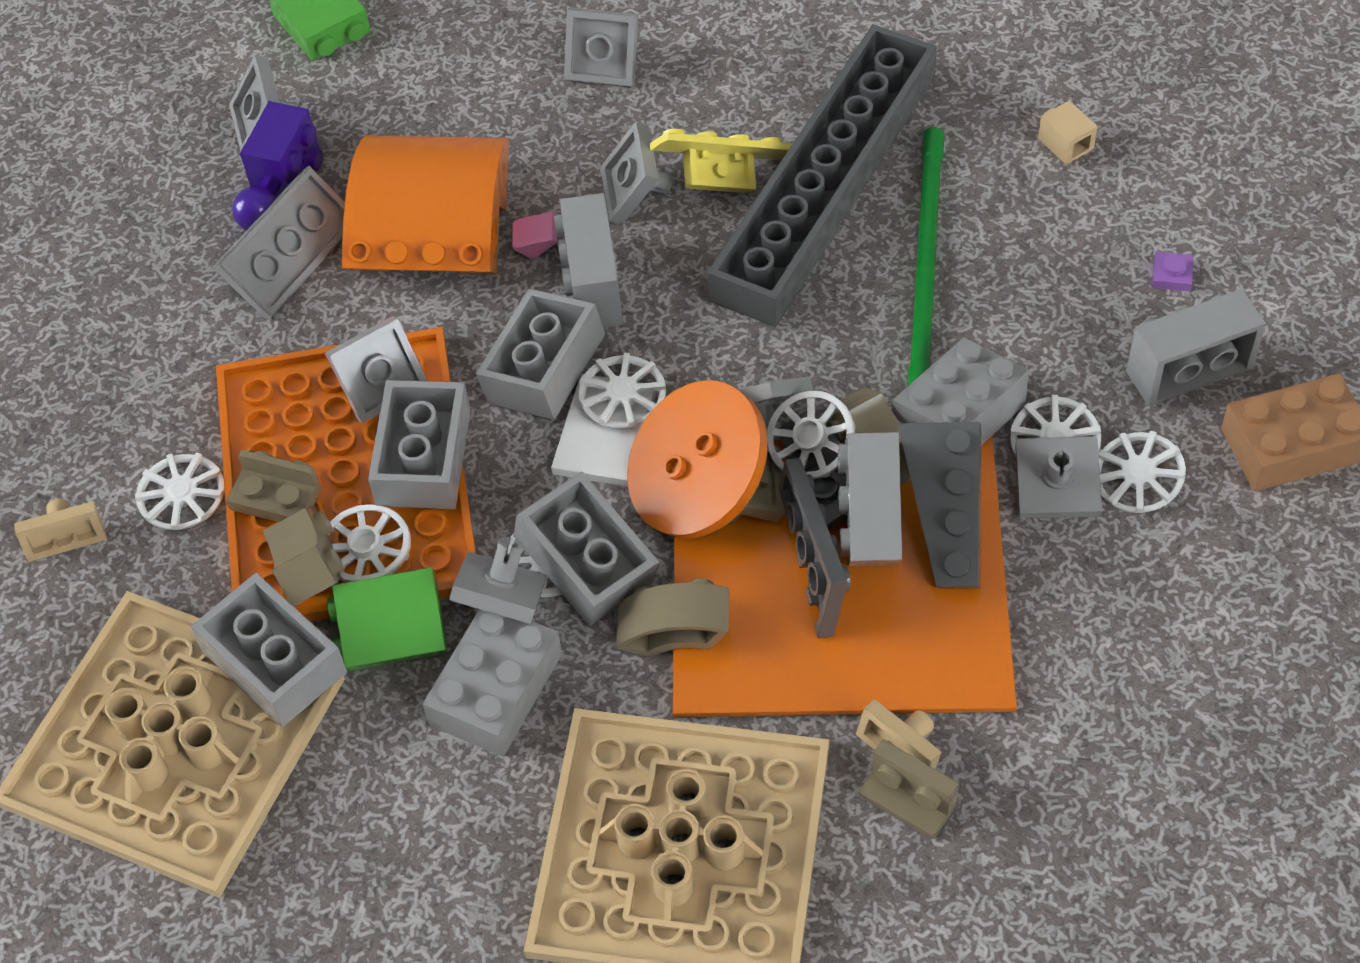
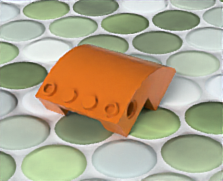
(425, 204)

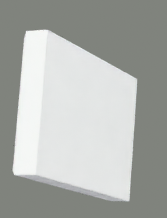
(595, 448)

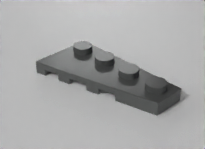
(947, 491)
(814, 546)

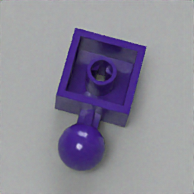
(273, 157)

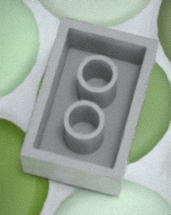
(589, 255)
(1195, 346)
(541, 353)
(965, 387)
(420, 444)
(870, 499)
(585, 548)
(269, 649)
(492, 680)

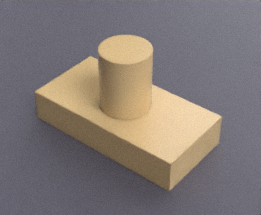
(60, 529)
(907, 735)

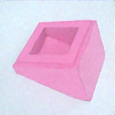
(534, 234)

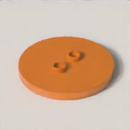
(697, 459)

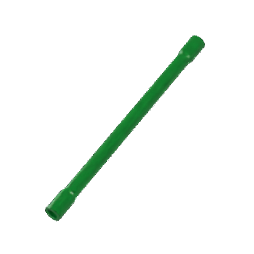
(926, 252)

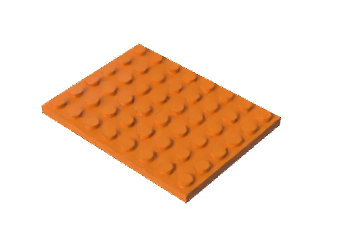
(300, 413)

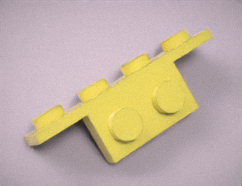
(717, 161)

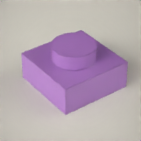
(1172, 271)

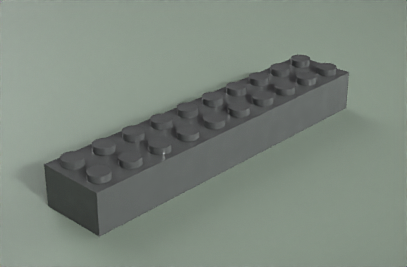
(821, 176)

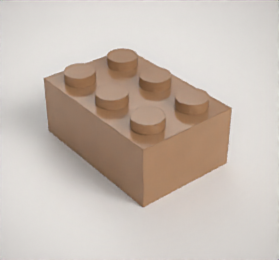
(1294, 431)

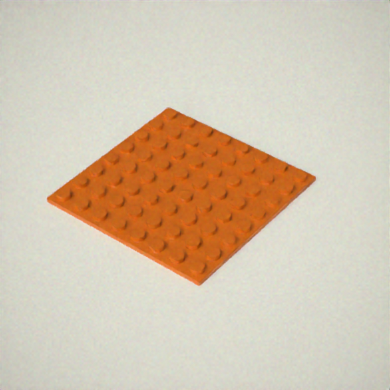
(893, 636)

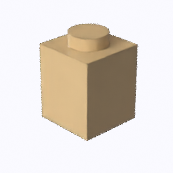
(1067, 132)

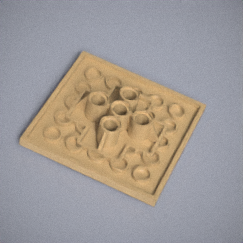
(190, 804)
(737, 904)

